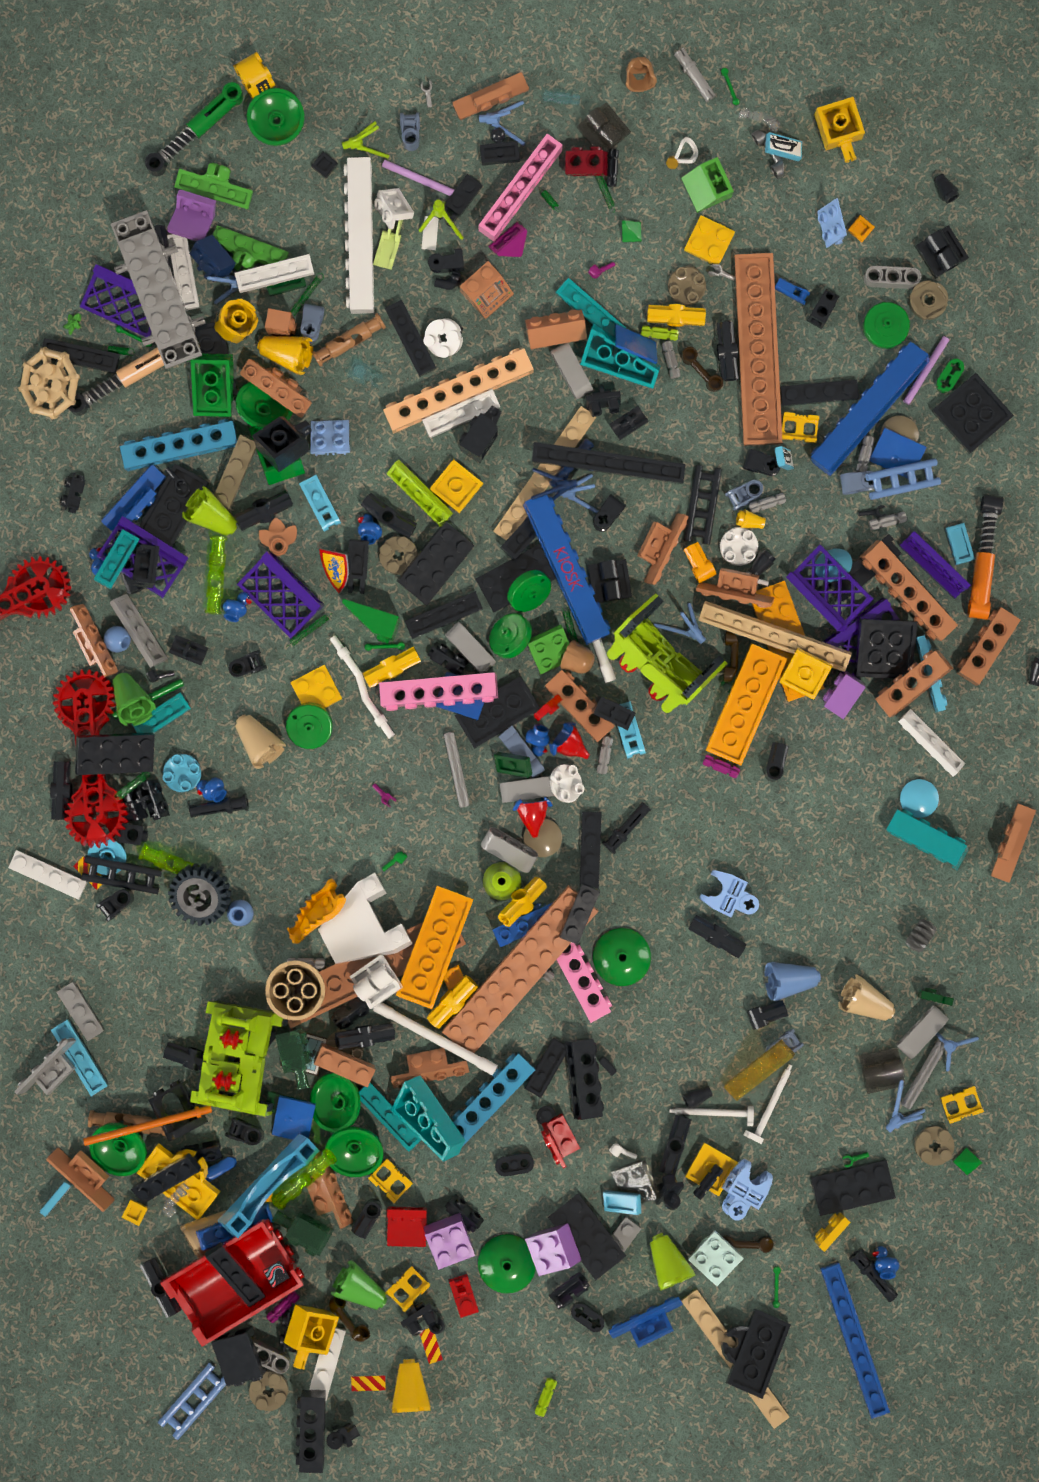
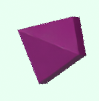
(511, 242)

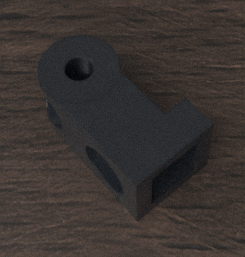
(447, 263)
(823, 309)

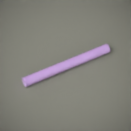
(418, 178)
(924, 373)

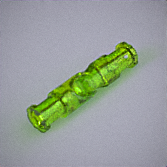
(217, 563)
(160, 858)
(294, 1187)

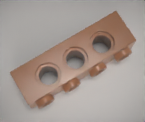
(1008, 623)
(940, 668)
(555, 687)

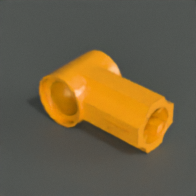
(700, 565)

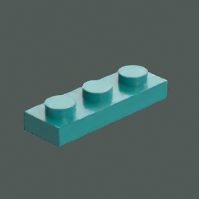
(116, 559)
(164, 714)

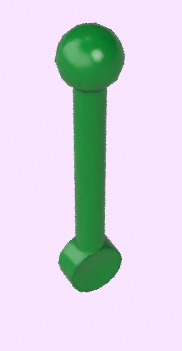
(724, 72)
(119, 329)
(400, 646)
(777, 1271)

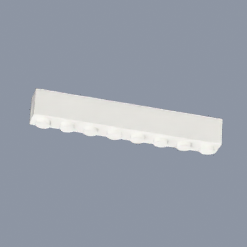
(360, 235)

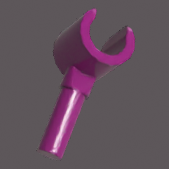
(595, 272)
(385, 796)

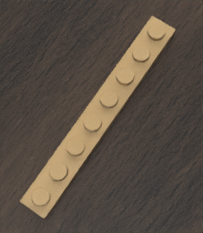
(537, 483)
(772, 635)
(715, 1332)

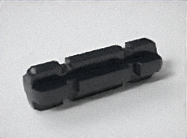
(612, 170)
(708, 1181)

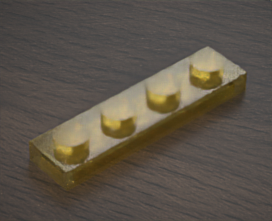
(759, 1070)

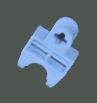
(737, 899)
(743, 1200)

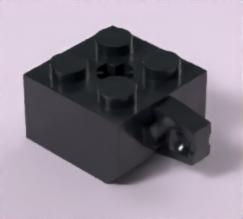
(481, 434)
(282, 442)

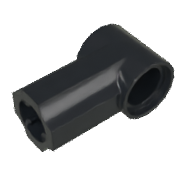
(777, 760)
(762, 1016)
(366, 1219)

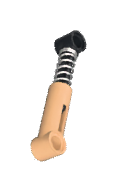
(125, 376)

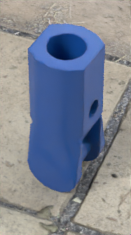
(788, 289)
(220, 1168)

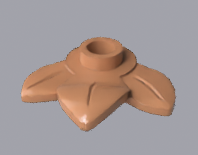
(278, 534)

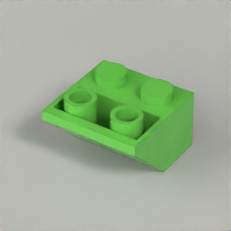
(707, 185)

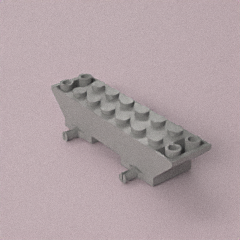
(156, 289)

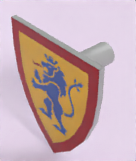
(335, 567)

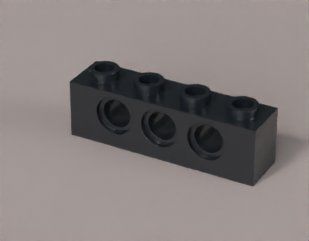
(576, 1071)
(311, 1461)

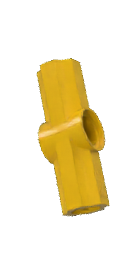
(676, 315)
(391, 667)
(522, 901)
(452, 1001)

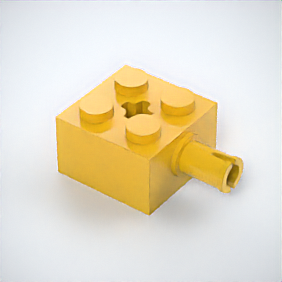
(840, 136)
(310, 1332)

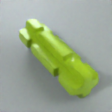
(659, 333)
(545, 1397)

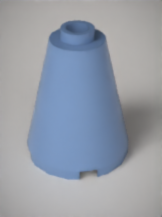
(789, 979)

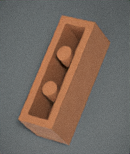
(556, 329)
(344, 1064)

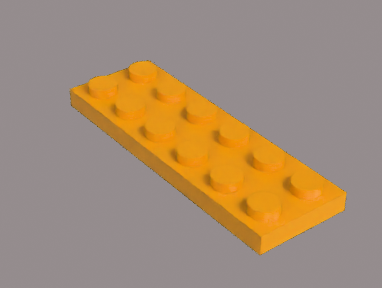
(784, 615)
(746, 704)
(434, 947)

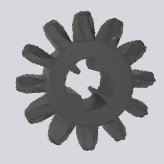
(921, 935)

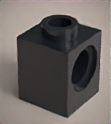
(142, 834)

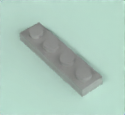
(138, 630)

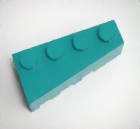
(605, 357)
(927, 838)
(428, 1119)

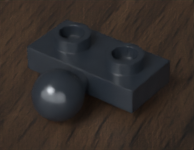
(500, 151)

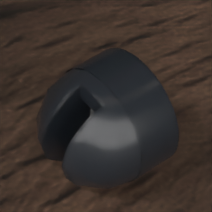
(436, 1330)

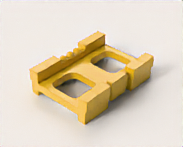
(800, 421)
(963, 1110)
(385, 1185)
(403, 1284)

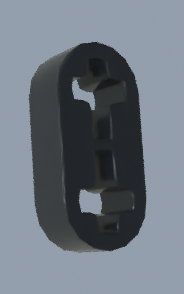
(585, 1320)

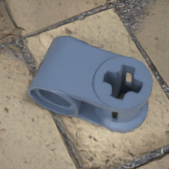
(410, 128)
(312, 319)
(855, 483)
(743, 494)
(785, 1037)

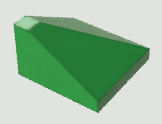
(631, 231)
(967, 1161)

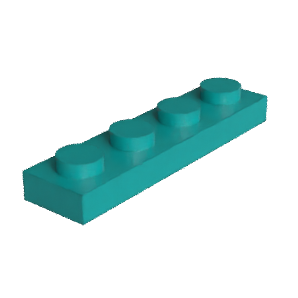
(592, 311)
(381, 1109)

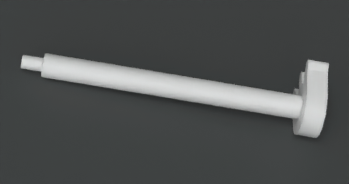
(749, 1113)
(756, 1136)

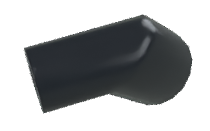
(450, 283)

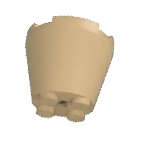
(281, 989)

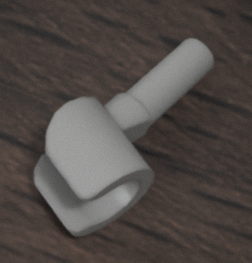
(427, 93)
(718, 271)

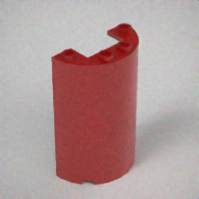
(212, 1302)

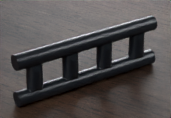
(695, 495)
(131, 868)

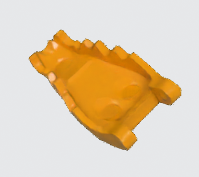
(319, 909)

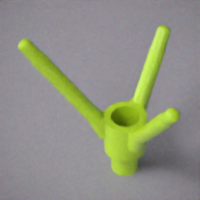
(357, 142)
(439, 211)

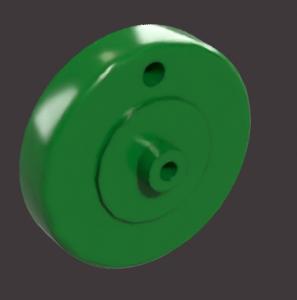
(886, 325)
(529, 590)
(510, 635)
(309, 725)

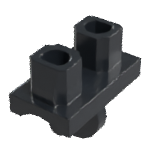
(603, 399)
(628, 423)
(188, 650)
(136, 804)
(669, 1192)
(417, 1314)
(342, 1436)

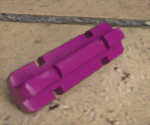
(721, 766)
(282, 1307)

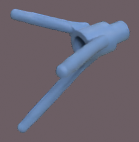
(494, 119)
(228, 279)
(570, 494)
(693, 629)
(950, 1046)
(898, 1119)

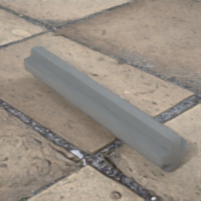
(456, 769)
(923, 1075)

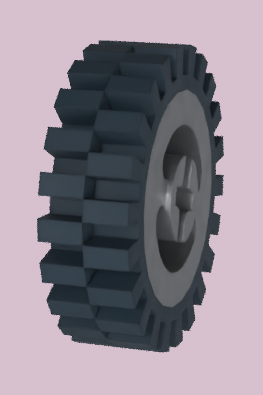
(207, 884)

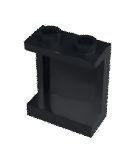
(238, 1357)

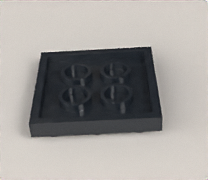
(972, 413)
(885, 647)

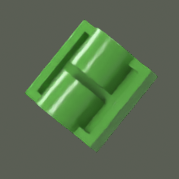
(548, 648)

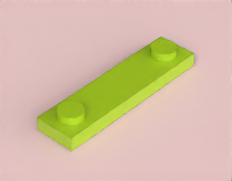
(419, 493)

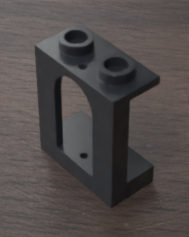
(179, 1089)

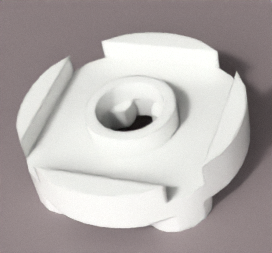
(453, 336)

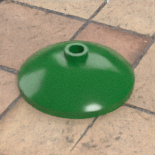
(271, 105)
(253, 401)
(607, 954)
(328, 1097)
(117, 1157)
(355, 1159)
(501, 1250)

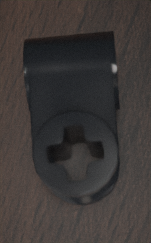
(757, 462)
(610, 511)
(248, 664)
(113, 905)
(243, 1131)

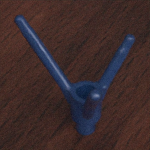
(562, 485)

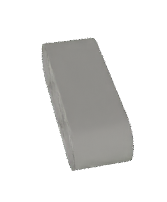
(900, 273)
(571, 370)
(470, 648)
(525, 789)
(509, 849)
(922, 1032)
(274, 1354)

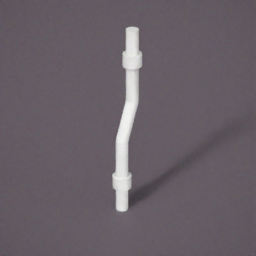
(344, 654)

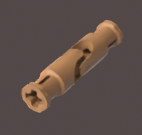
(344, 342)
(100, 1119)

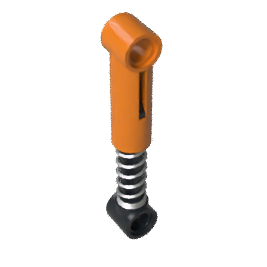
(979, 602)

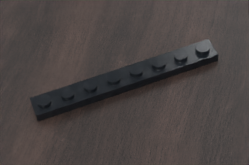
(608, 463)

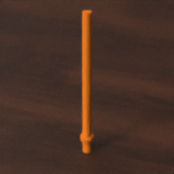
(196, 1112)

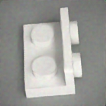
(392, 206)

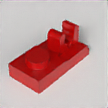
(463, 1295)

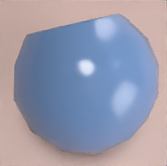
(117, 639)
(240, 913)

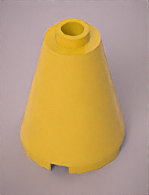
(287, 351)
(410, 1389)

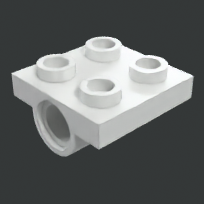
(375, 982)

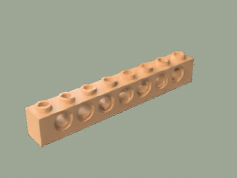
(428, 394)

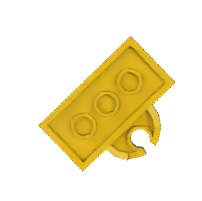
(201, 1191)

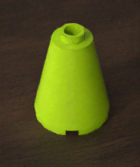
(209, 513)
(503, 870)
(669, 1262)

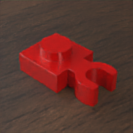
(550, 707)

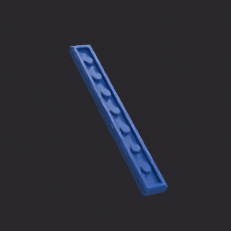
(855, 1340)

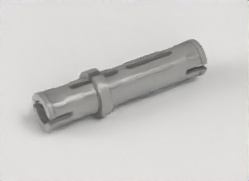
(692, 71)

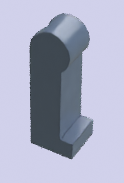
(518, 747)

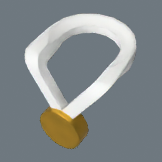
(673, 161)

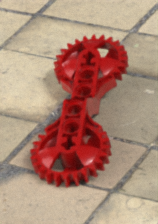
(23, 582)
(72, 716)

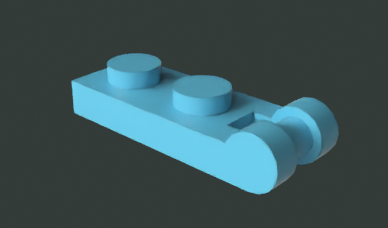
(319, 502)
(631, 735)

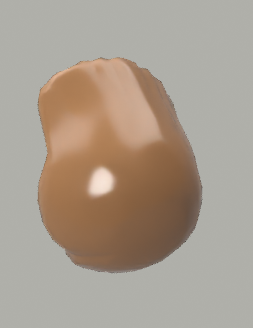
(637, 66)
(577, 658)

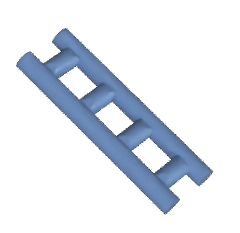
(896, 488)
(181, 1401)

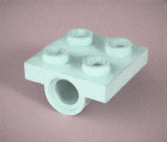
(715, 1257)

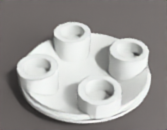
(739, 546)
(566, 783)

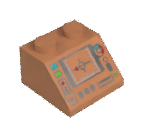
(486, 290)

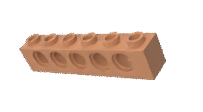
(944, 623)

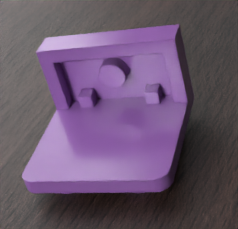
(192, 216)

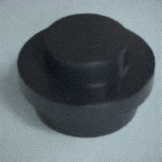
(545, 1114)

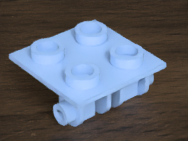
(832, 223)
(330, 437)

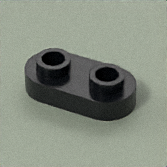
(514, 1164)

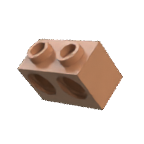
(280, 323)

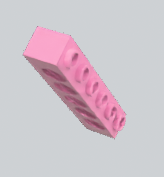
(520, 187)
(389, 690)
(593, 1011)

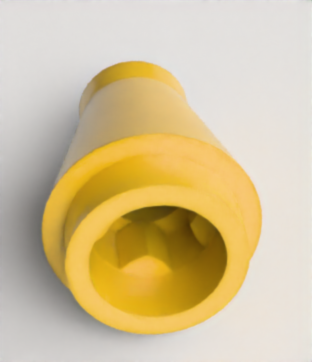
(747, 519)

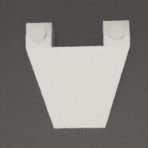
(356, 929)

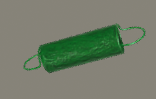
(549, 199)
(119, 350)

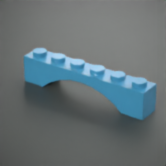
(290, 1160)

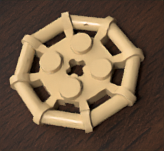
(40, 383)

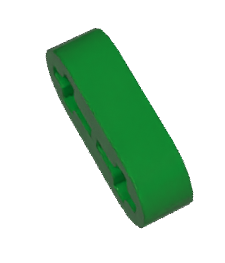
(946, 373)

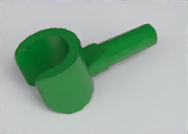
(400, 857)
(854, 1158)

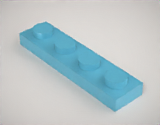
(939, 701)
(81, 1059)

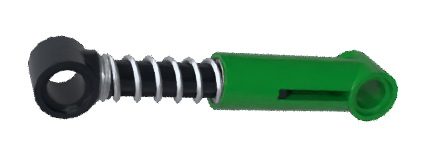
(196, 127)

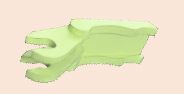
(388, 248)

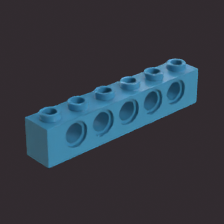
(208, 445)
(515, 1062)

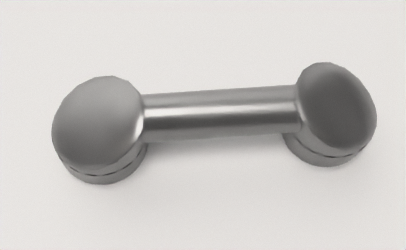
(778, 168)

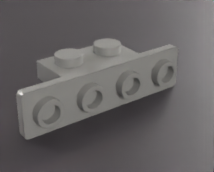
(51, 1071)

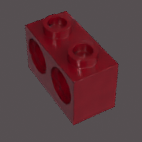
(586, 168)

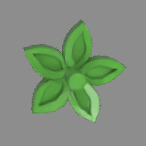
(73, 323)

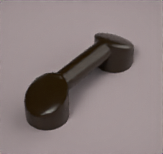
(689, 357)
(729, 672)
(765, 1243)
(358, 1333)

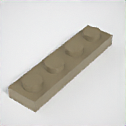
(235, 471)

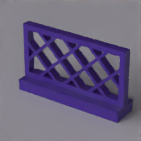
(117, 281)
(166, 552)
(934, 565)
(292, 582)
(821, 603)
(873, 612)

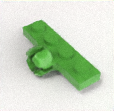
(214, 185)
(248, 250)

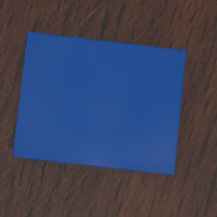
(635, 344)
(896, 450)
(468, 710)
(293, 1118)

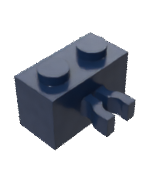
(212, 258)

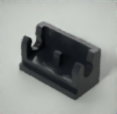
(145, 566)
(613, 712)

